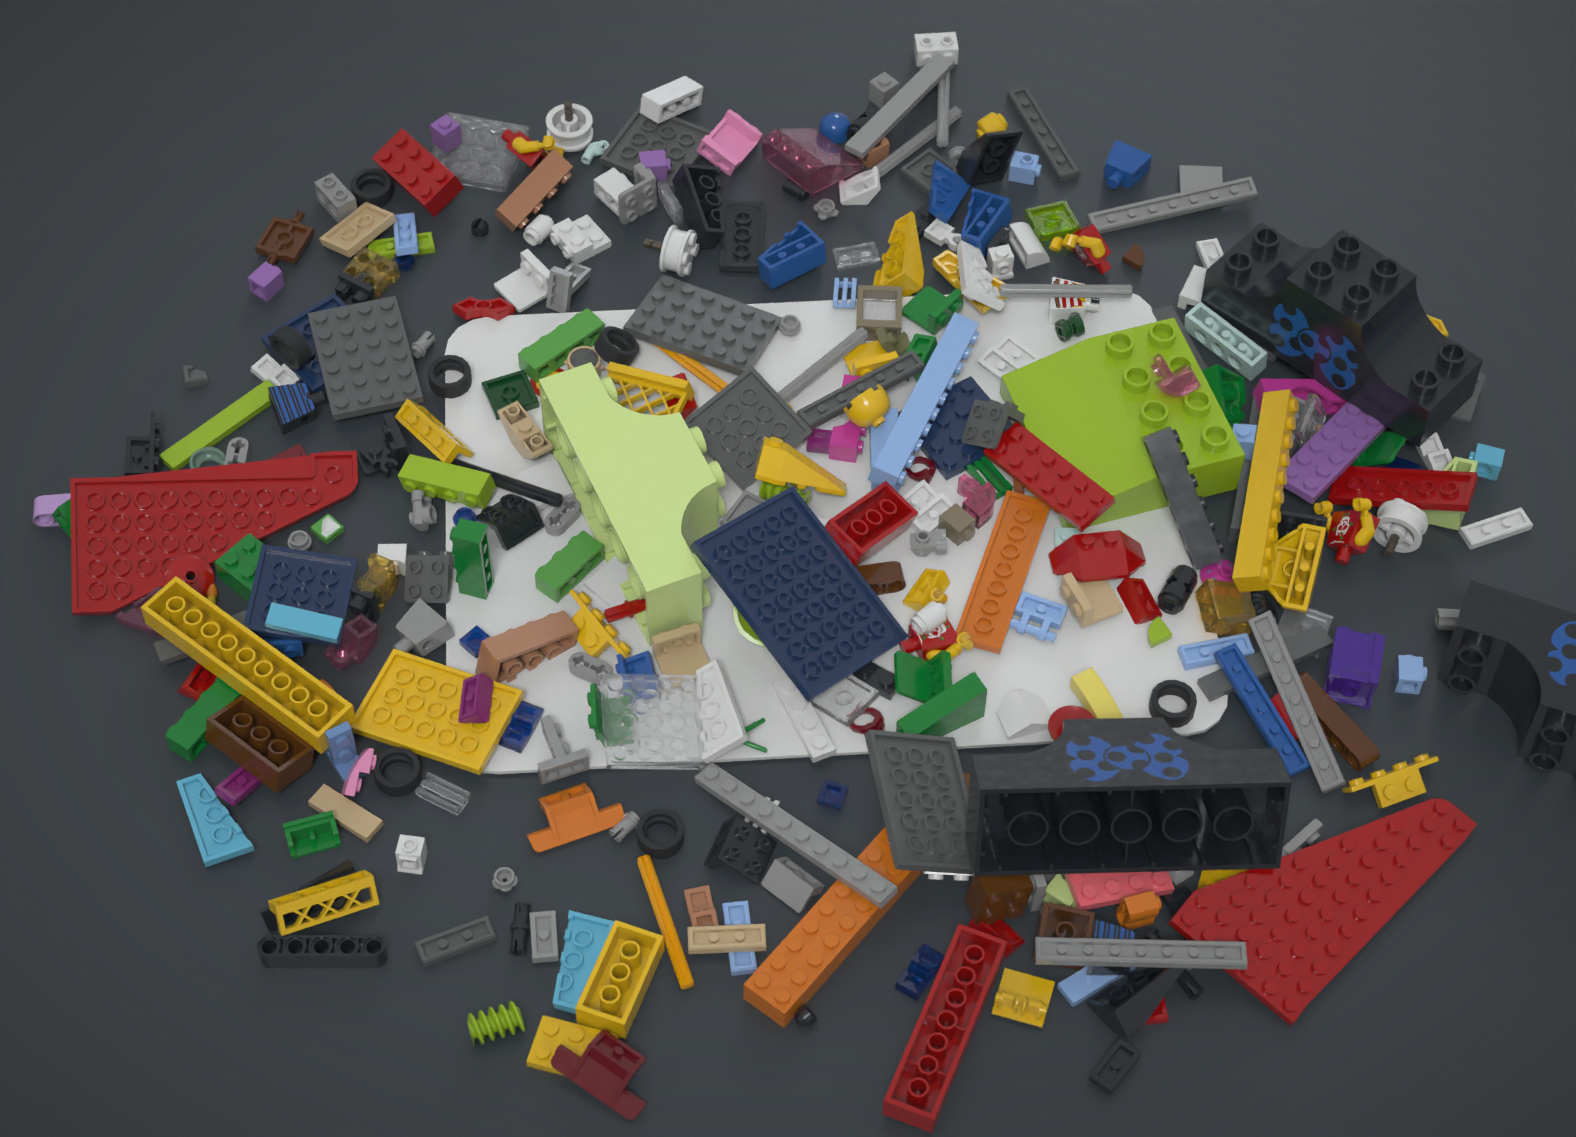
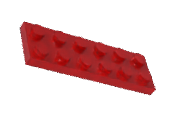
(1050, 477)
(1418, 487)

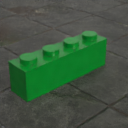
(472, 558)
(189, 733)

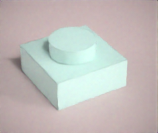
(1062, 534)

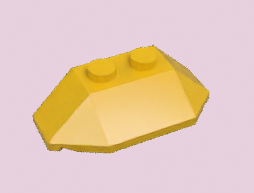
(1296, 567)

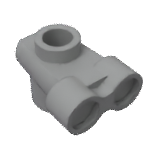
(423, 511)
(925, 542)

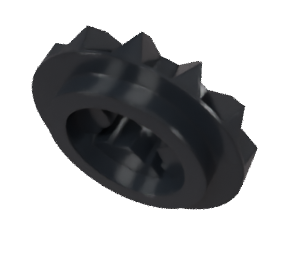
(1263, 604)

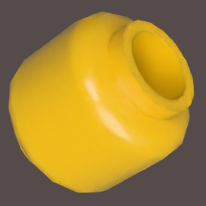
(991, 123)

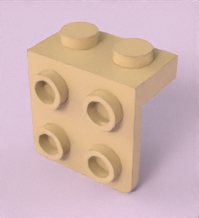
(1089, 600)
(679, 650)

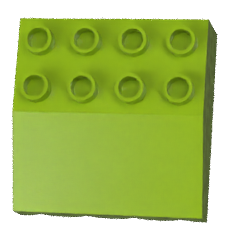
(1103, 398)

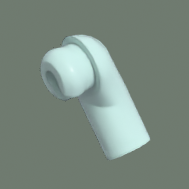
(594, 149)

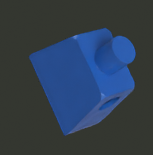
(1125, 165)

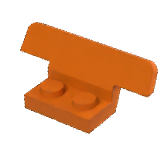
(572, 816)

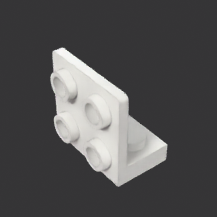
(526, 284)

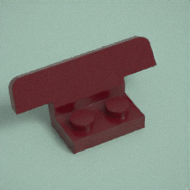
(604, 1071)

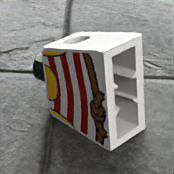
(1065, 307)

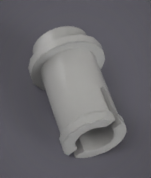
(419, 348)
(626, 825)

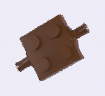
(285, 239)

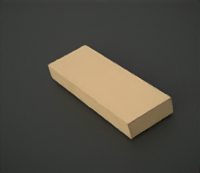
(346, 813)
(726, 938)

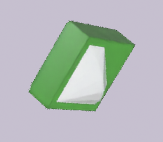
(327, 529)

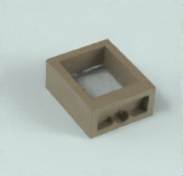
(879, 307)

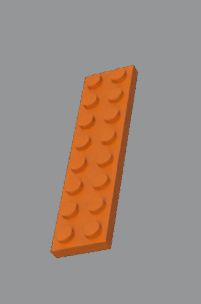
(1003, 571)

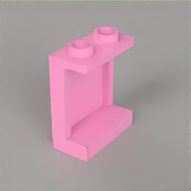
(729, 142)

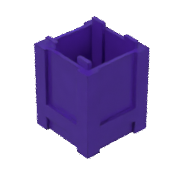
(1354, 667)

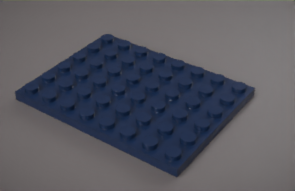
(799, 593)

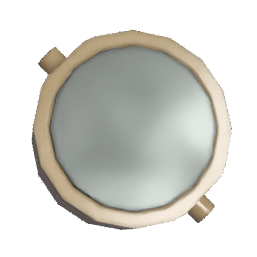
(584, 355)

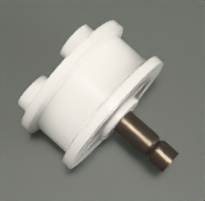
(570, 126)
(676, 250)
(1400, 527)

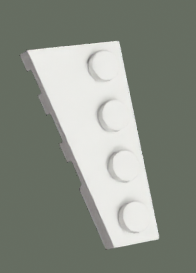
(719, 713)

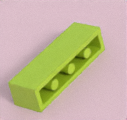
(447, 481)

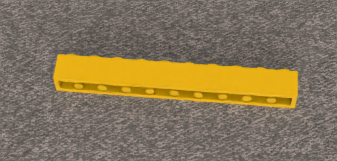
(1265, 491)

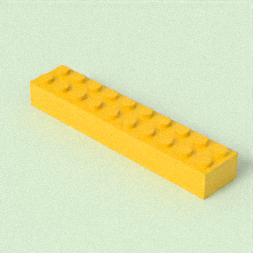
(246, 662)

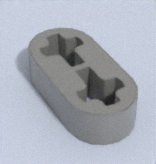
(244, 453)
(564, 518)
(590, 668)

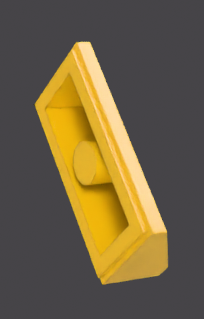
(922, 588)

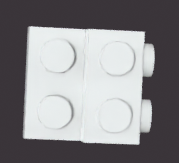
(579, 238)

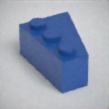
(985, 218)
(792, 256)

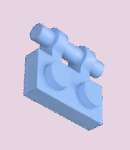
(1040, 611)

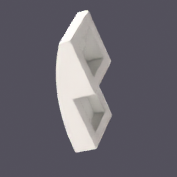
(270, 370)
(1434, 454)

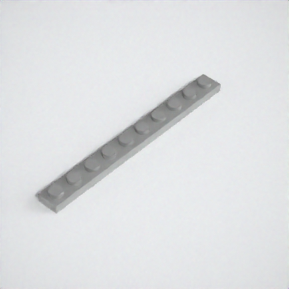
(797, 835)

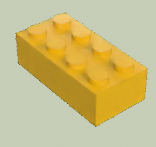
(620, 979)

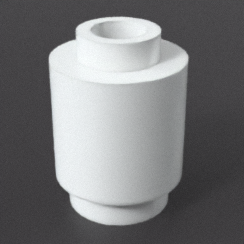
(538, 230)
(929, 618)

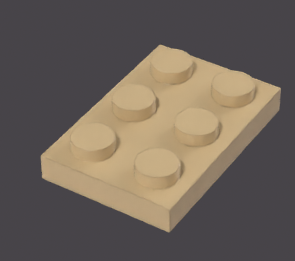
(358, 229)

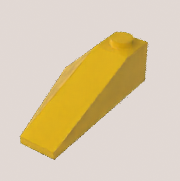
(903, 259)
(782, 464)

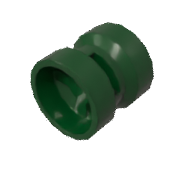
(1068, 328)

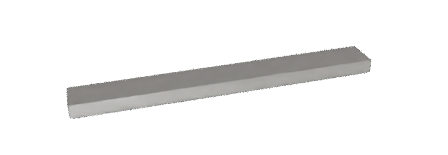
(899, 106)
(1173, 205)
(1297, 702)
(1140, 953)

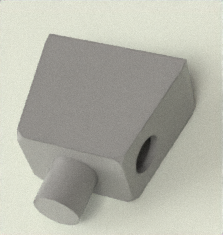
(422, 630)

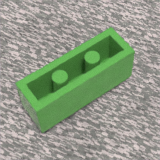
(569, 566)

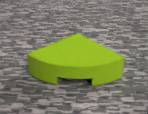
(1158, 632)

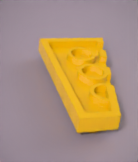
(948, 267)

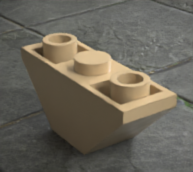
(523, 431)

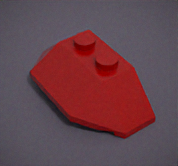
(1097, 556)

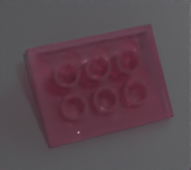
(808, 157)

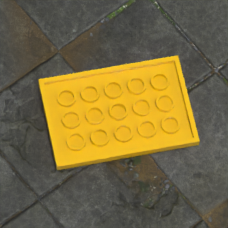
(418, 709)

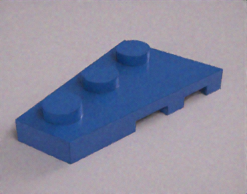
(945, 191)

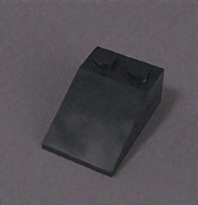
(988, 156)

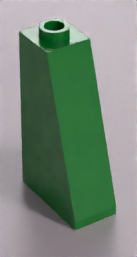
(948, 710)

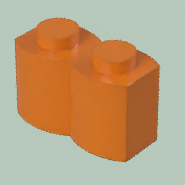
(1138, 910)

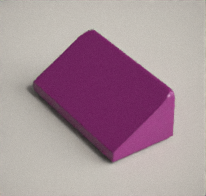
(476, 699)

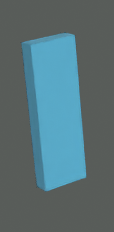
(304, 622)

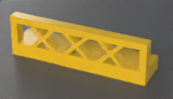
(431, 432)
(318, 894)

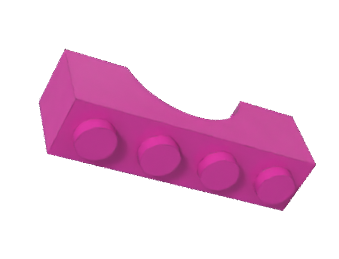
(1300, 388)
(846, 438)

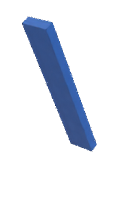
(1261, 708)

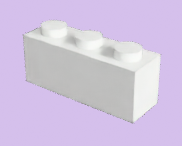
(671, 99)

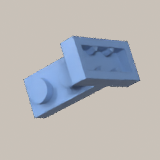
(341, 749)

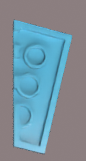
(211, 823)
(581, 950)

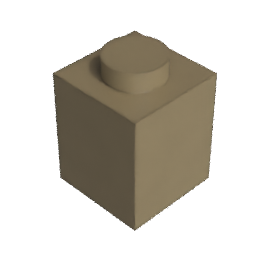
(958, 524)

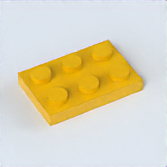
(553, 1033)

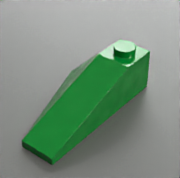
(1229, 391)

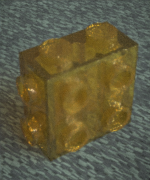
(1224, 608)

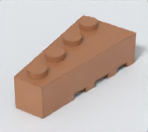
(534, 191)
(526, 646)

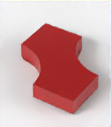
(475, 308)

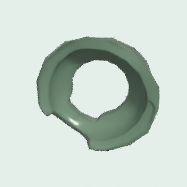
(206, 454)

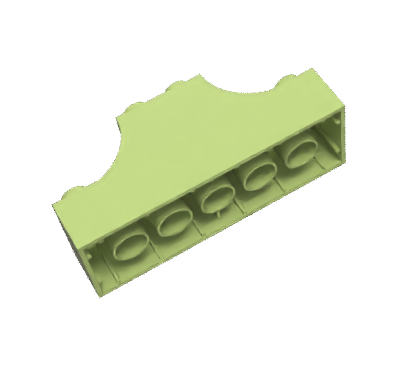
(638, 490)

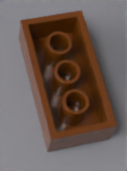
(259, 743)

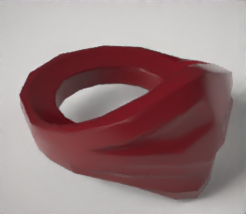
(926, 474)
(877, 724)

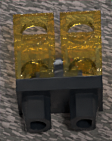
(366, 277)
(374, 588)

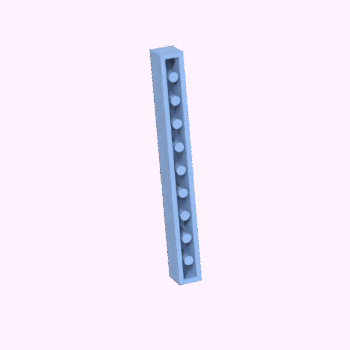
(924, 400)

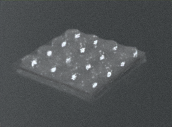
(482, 155)
(652, 721)

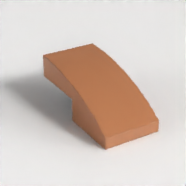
(700, 906)

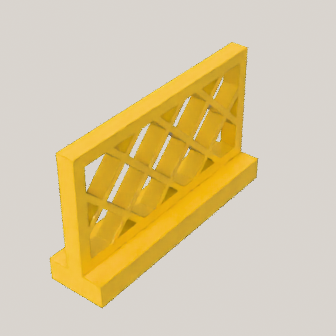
(651, 383)

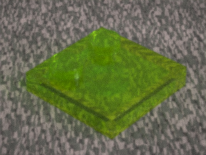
(1052, 220)

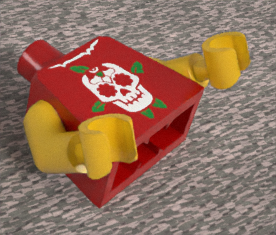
(529, 151)
(1087, 245)
(1348, 530)
(939, 639)

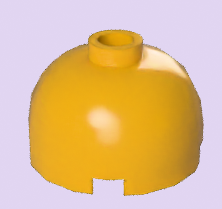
(869, 408)

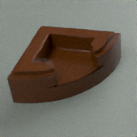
(1134, 257)

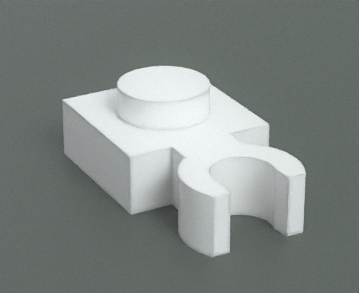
(942, 233)

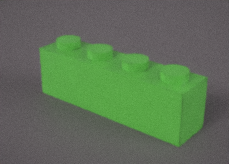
(553, 349)

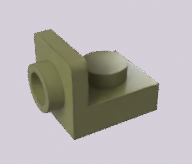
(891, 342)

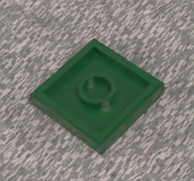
(509, 389)

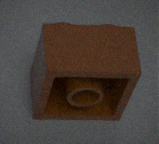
(998, 897)
(1063, 922)

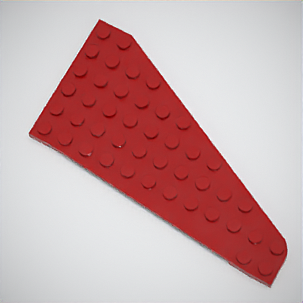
(140, 523)
(1322, 901)

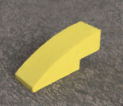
(1094, 695)

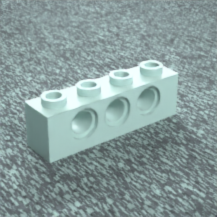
(1225, 341)

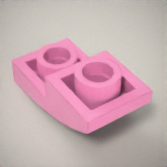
(362, 764)

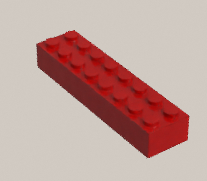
(944, 1028)

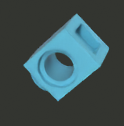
(1489, 460)

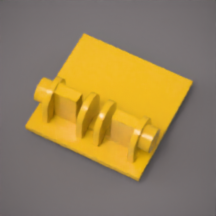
(1023, 997)

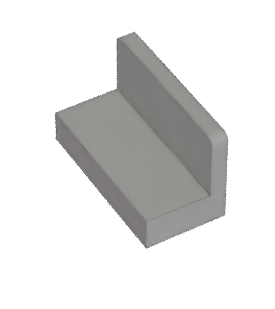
(791, 883)

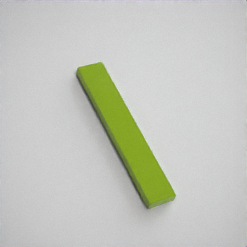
(218, 427)

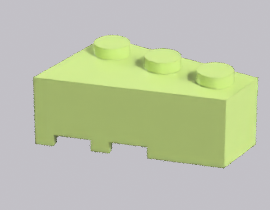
(1451, 519)

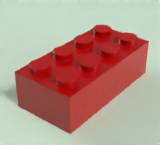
(418, 172)
(871, 523)

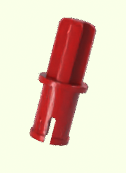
(625, 610)

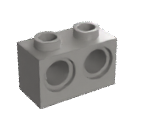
(335, 197)

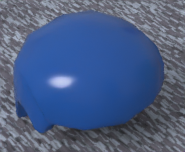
(834, 126)

